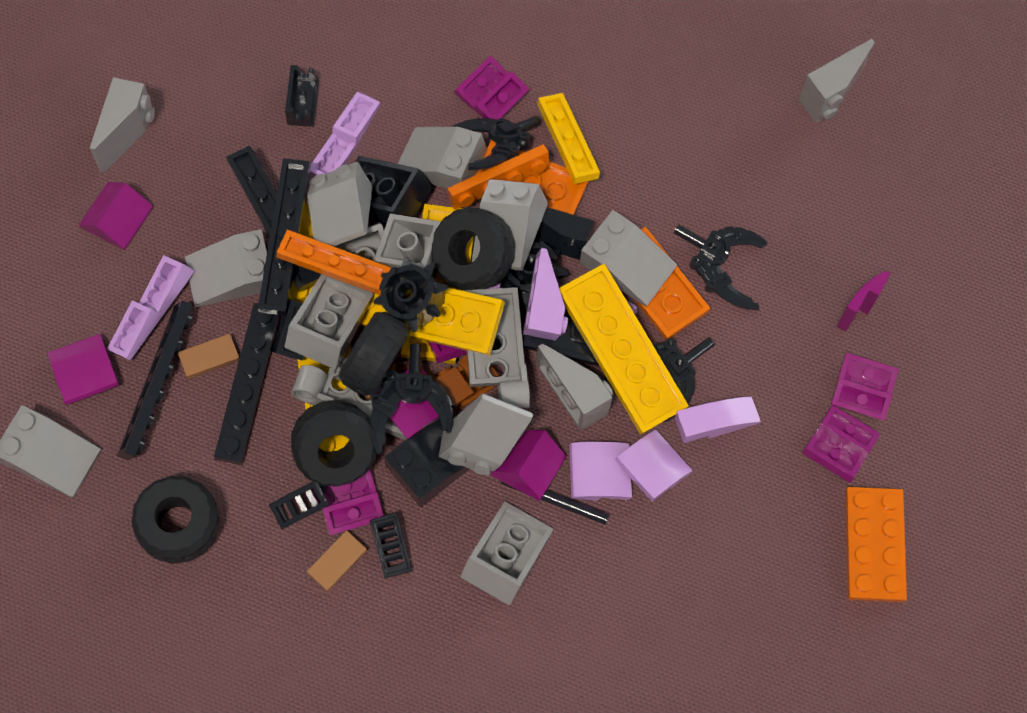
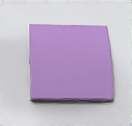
(653, 465)
(597, 473)

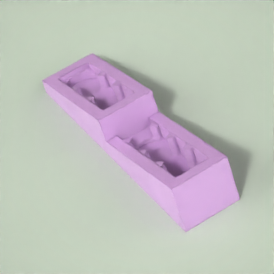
(345, 135)
(143, 316)

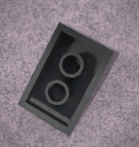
(394, 188)
(420, 468)

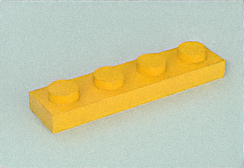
(568, 138)

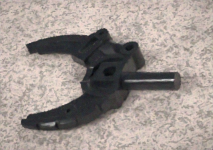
(508, 138)
(714, 253)
(679, 364)
(411, 389)

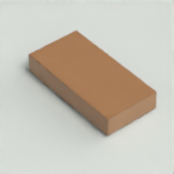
(208, 356)
(336, 561)

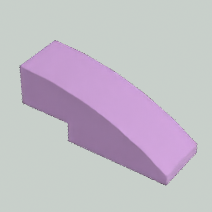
(716, 418)

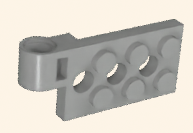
(513, 385)
(315, 386)

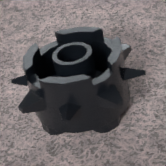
(523, 278)
(426, 295)

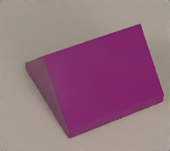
(117, 214)
(531, 463)

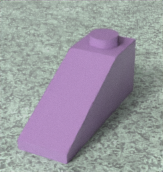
(545, 304)

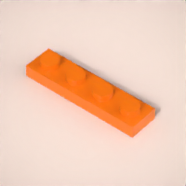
(515, 170)
(332, 261)

